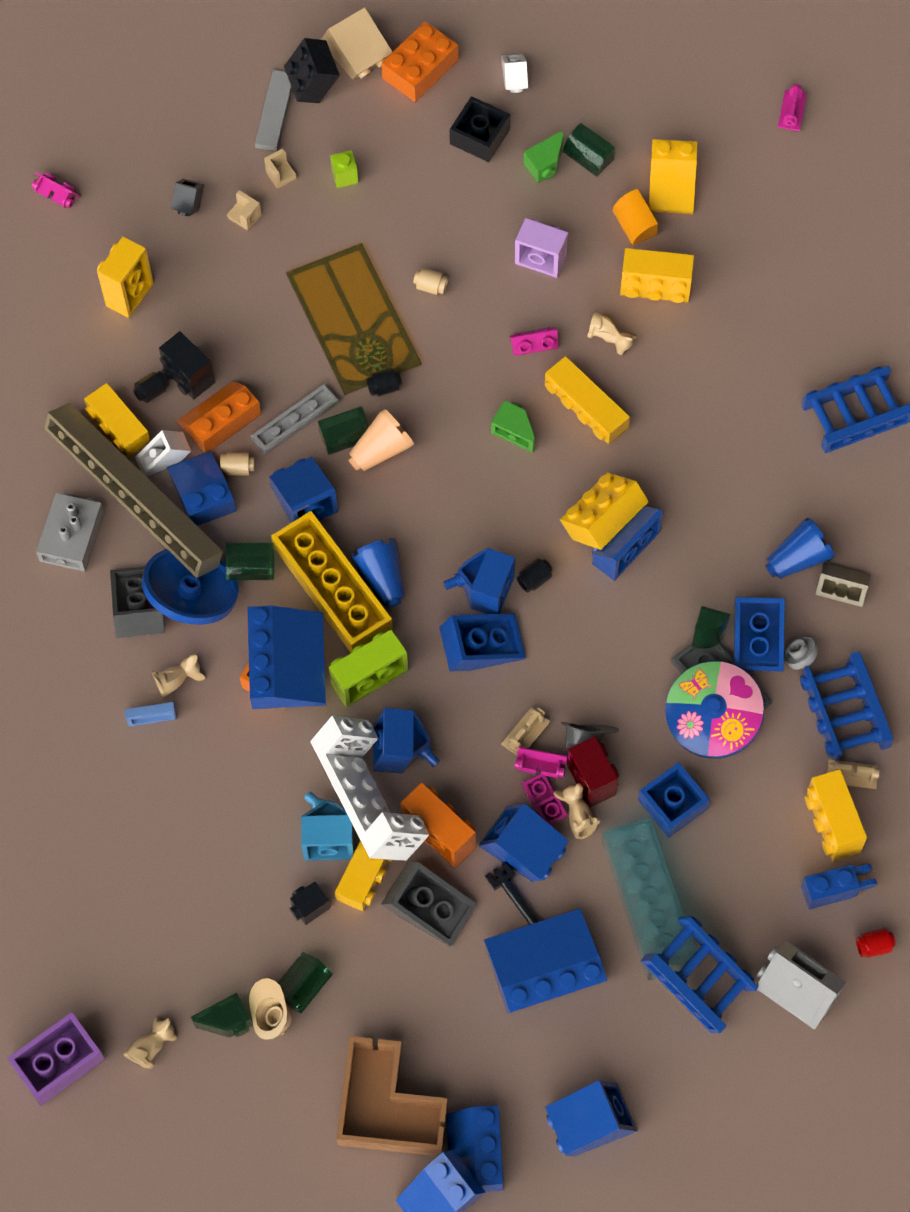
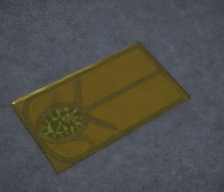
(352, 317)

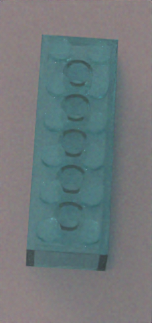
(646, 890)

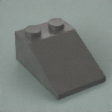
(131, 608)
(428, 903)

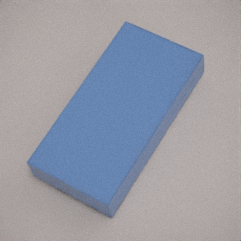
(150, 714)

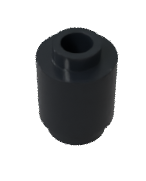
(384, 382)
(151, 386)
(534, 575)

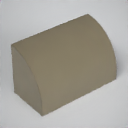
(843, 584)

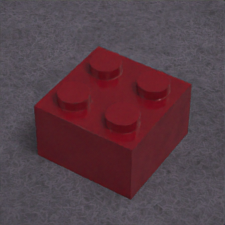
(592, 769)

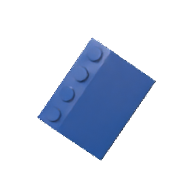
(286, 657)
(544, 960)

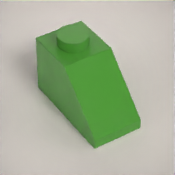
(544, 157)
(513, 425)

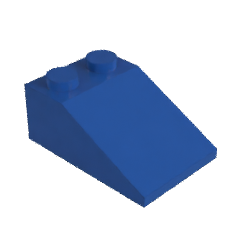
(202, 488)
(759, 633)
(481, 641)
(442, 1187)

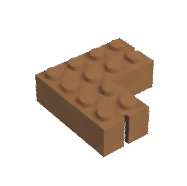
(376, 1114)

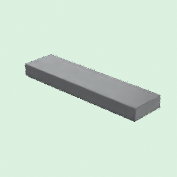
(274, 112)
(294, 419)

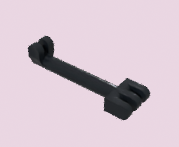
(504, 882)

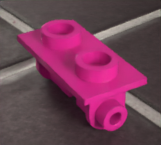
(792, 108)
(63, 193)
(538, 341)
(545, 762)

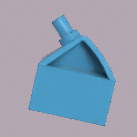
(326, 831)

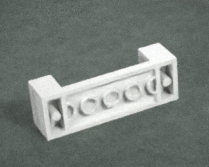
(340, 750)

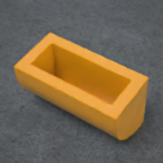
(635, 217)

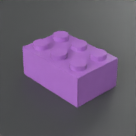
(56, 1058)

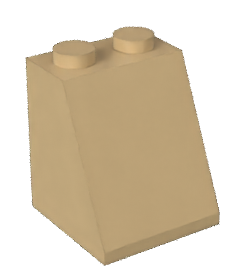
(357, 44)

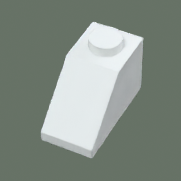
(514, 72)
(163, 451)

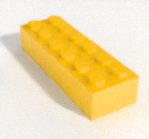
(331, 581)

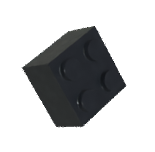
(311, 70)
(480, 129)
(186, 365)

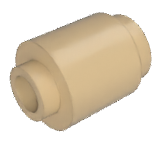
(431, 281)
(237, 463)

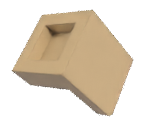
(279, 169)
(245, 211)

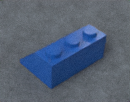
(628, 542)
(476, 1140)

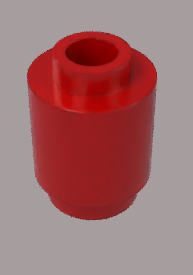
(875, 943)

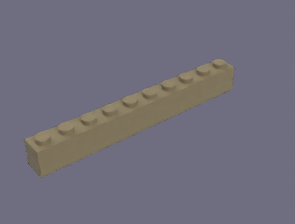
(133, 490)

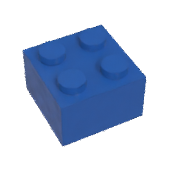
(673, 799)

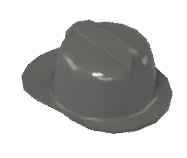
(579, 733)

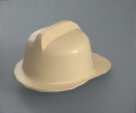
(269, 1009)

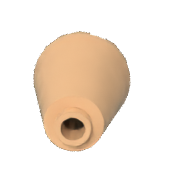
(379, 442)

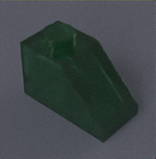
(224, 1018)

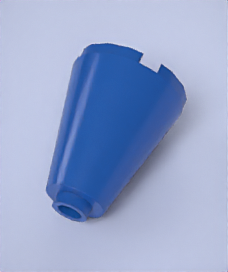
(799, 551)
(382, 570)

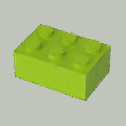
(368, 667)

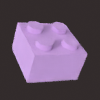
(541, 247)

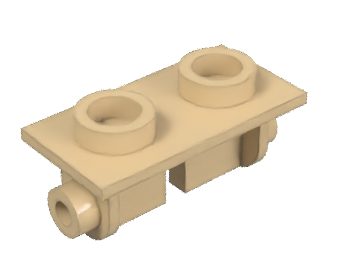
(526, 730)
(856, 773)

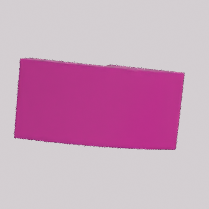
(543, 799)

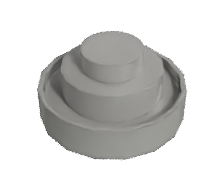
(801, 653)

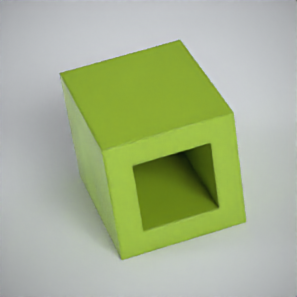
(344, 169)

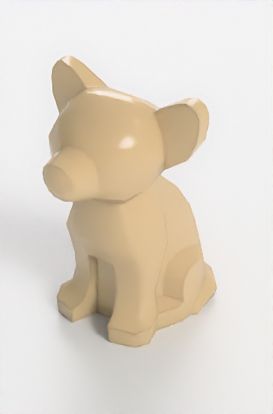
(606, 329)
(173, 677)
(580, 816)
(147, 1046)

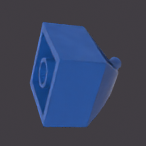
(485, 580)
(400, 741)

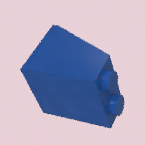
(303, 490)
(525, 842)
(590, 1118)

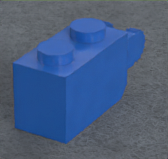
(835, 885)

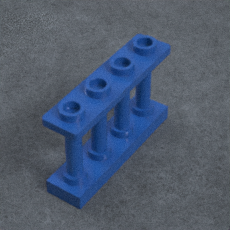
(856, 430)
(862, 690)
(676, 981)

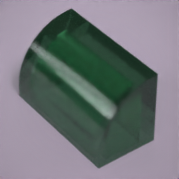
(589, 149)
(343, 430)
(249, 561)
(710, 628)
(304, 981)

